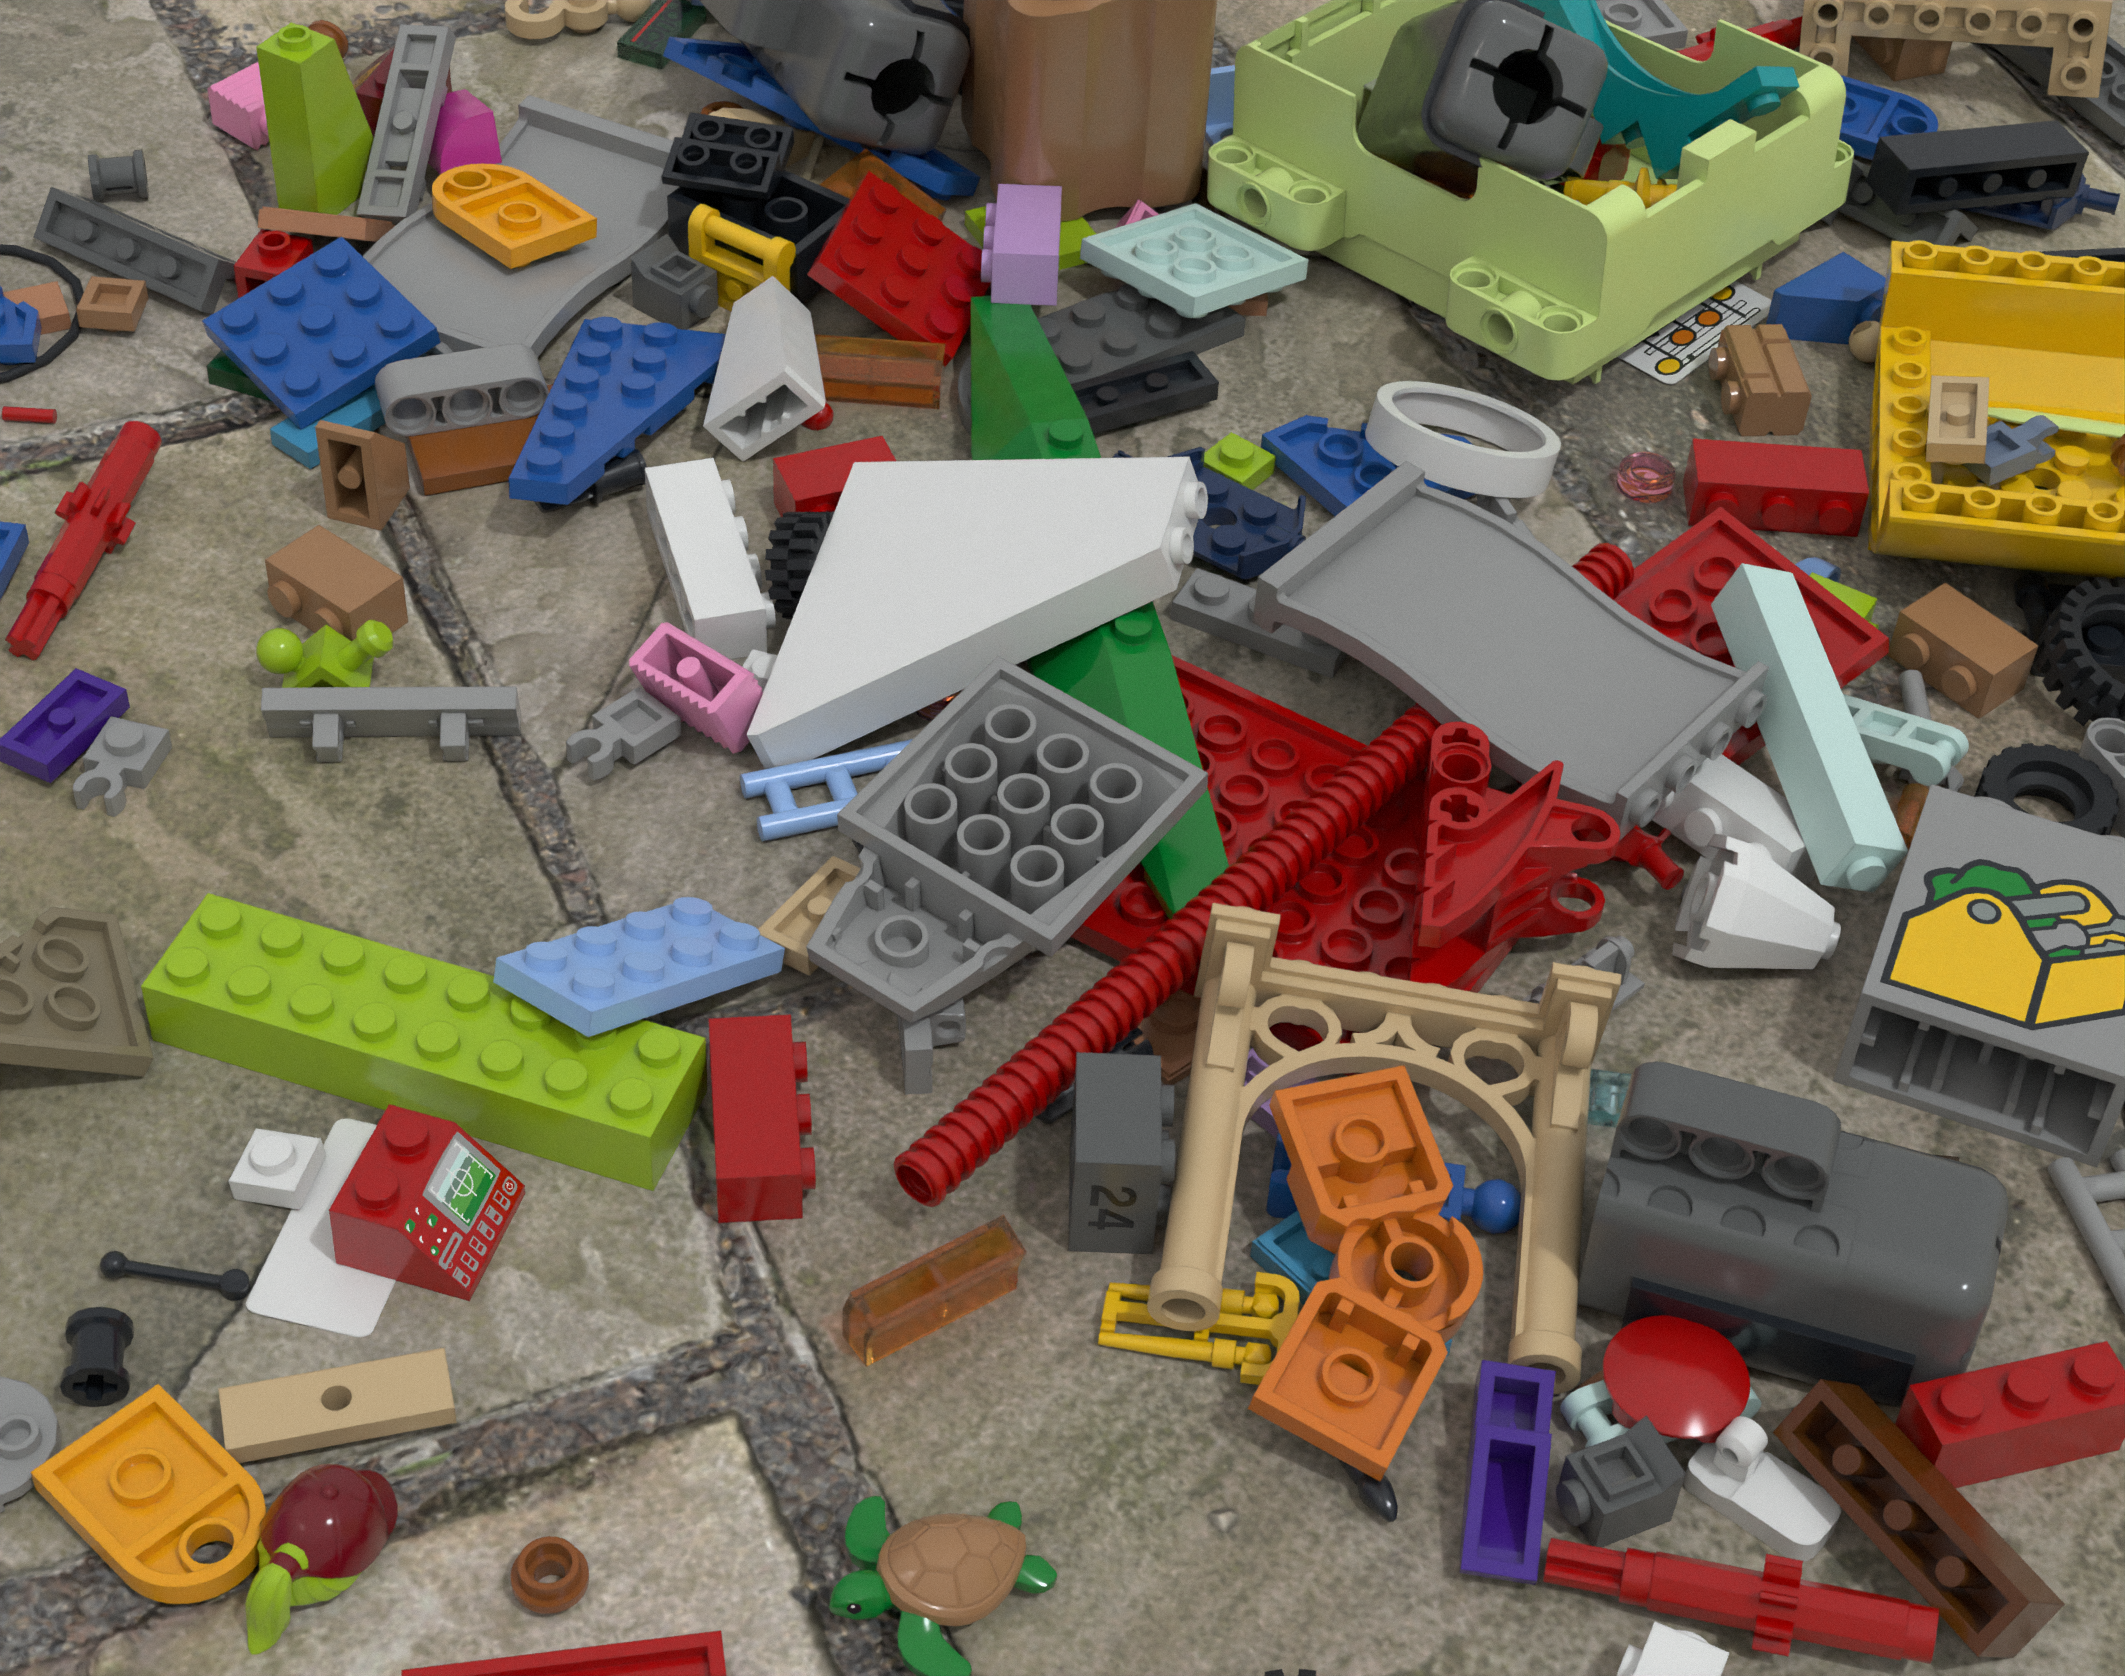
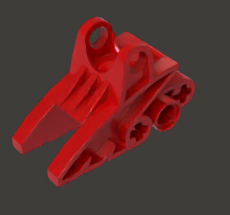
(1496, 861)

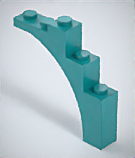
(1653, 114)

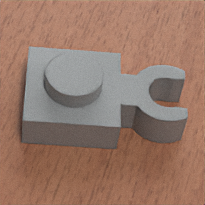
(626, 728)
(120, 757)

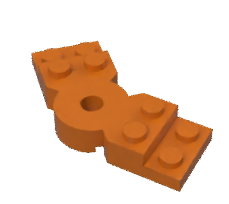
(1366, 1336)

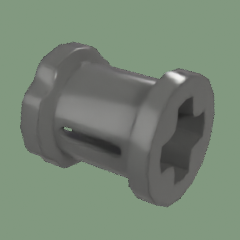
(118, 175)

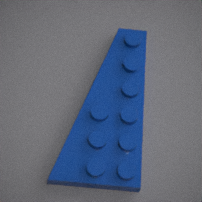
(739, 71)
(606, 394)

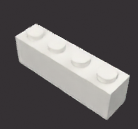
(708, 558)
(1738, 805)

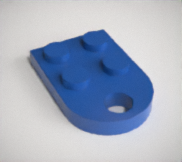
(1880, 112)

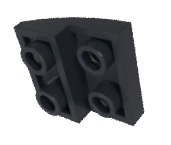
(729, 156)

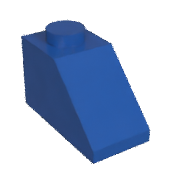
(1828, 301)

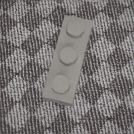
(1227, 611)

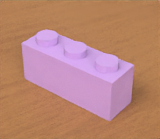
(1023, 244)

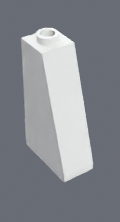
(765, 371)

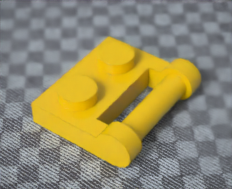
(735, 273)

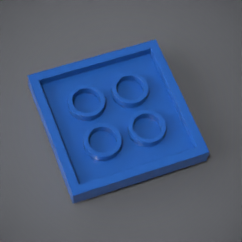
(320, 332)

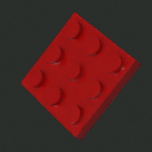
(901, 267)

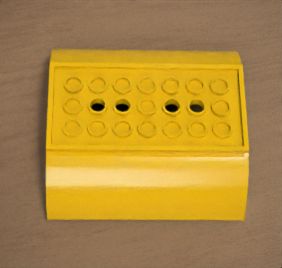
(2051, 345)

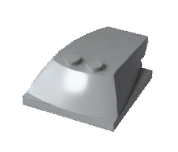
(993, 840)

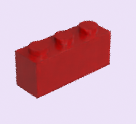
(1777, 486)
(759, 1119)
(2019, 1414)

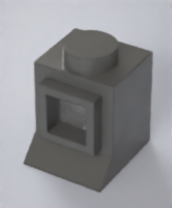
(672, 285)
(1620, 1485)

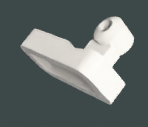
(1762, 1492)

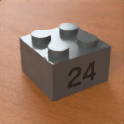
(1119, 1153)

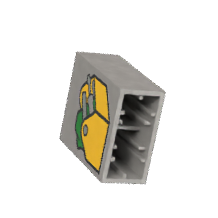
(2000, 979)

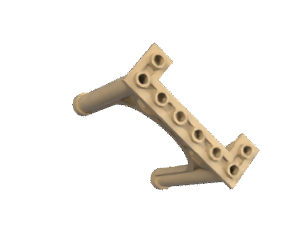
(2071, 27)
(1399, 1022)

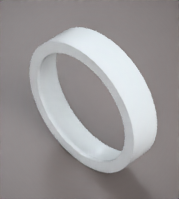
(1512, 473)

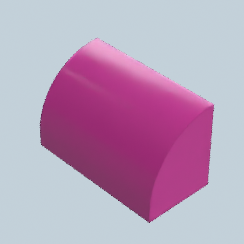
(464, 134)

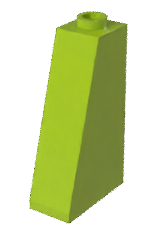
(312, 122)

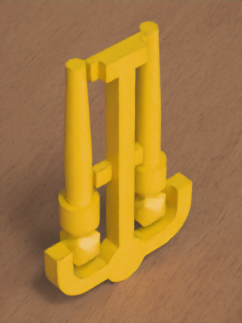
(1222, 1353)

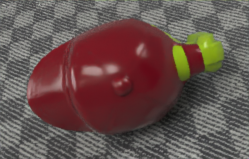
(316, 1544)

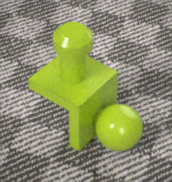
(325, 657)

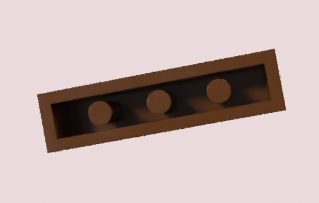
(1918, 1519)

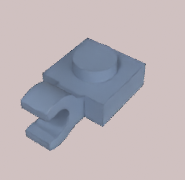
(2014, 449)

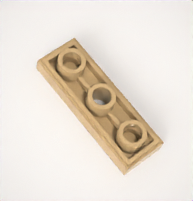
(337, 1405)

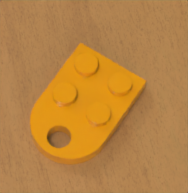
(509, 213)
(152, 1493)

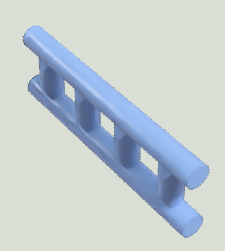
(833, 769)

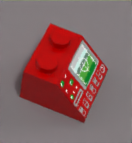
(424, 1205)

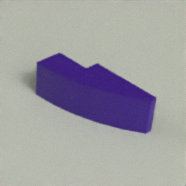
(1507, 1472)

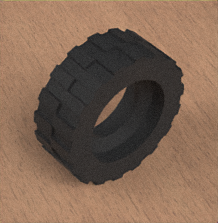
(2055, 776)

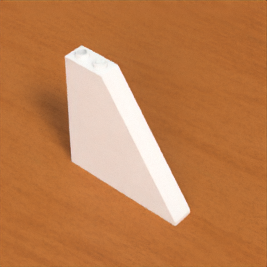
(960, 565)

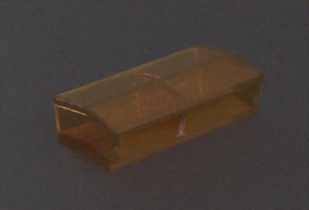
(881, 371)
(932, 1291)

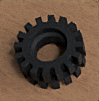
(793, 555)

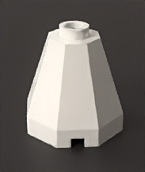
(1752, 913)

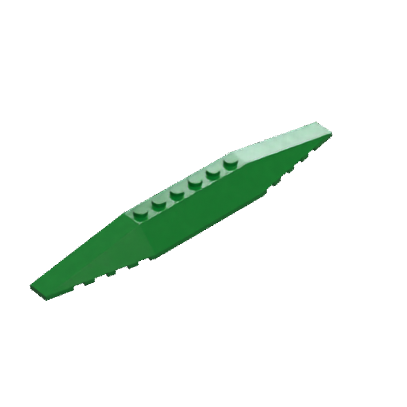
(1124, 666)

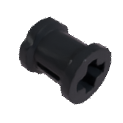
(97, 1356)

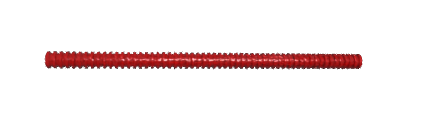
(1174, 952)

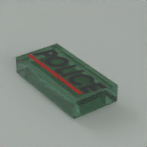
(650, 33)

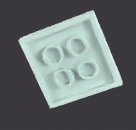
(1193, 260)

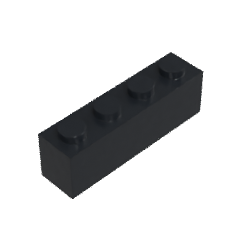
(1976, 167)

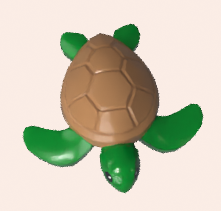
(935, 1574)

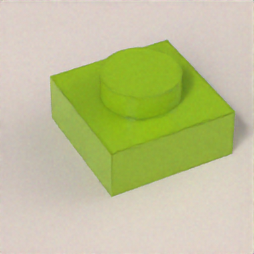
(1240, 461)

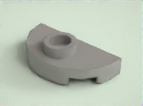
(27, 1436)

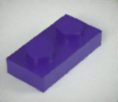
(62, 725)

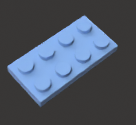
(638, 965)

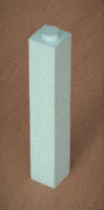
(1810, 731)

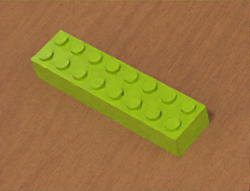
(424, 1039)

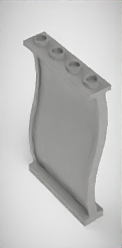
(485, 304)
(1511, 641)

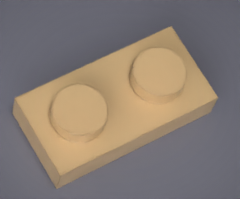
(1957, 420)
(802, 913)

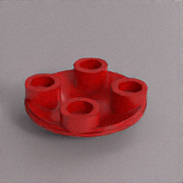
(1677, 1375)

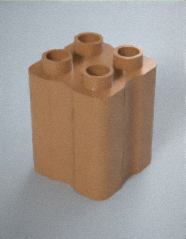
(1091, 97)

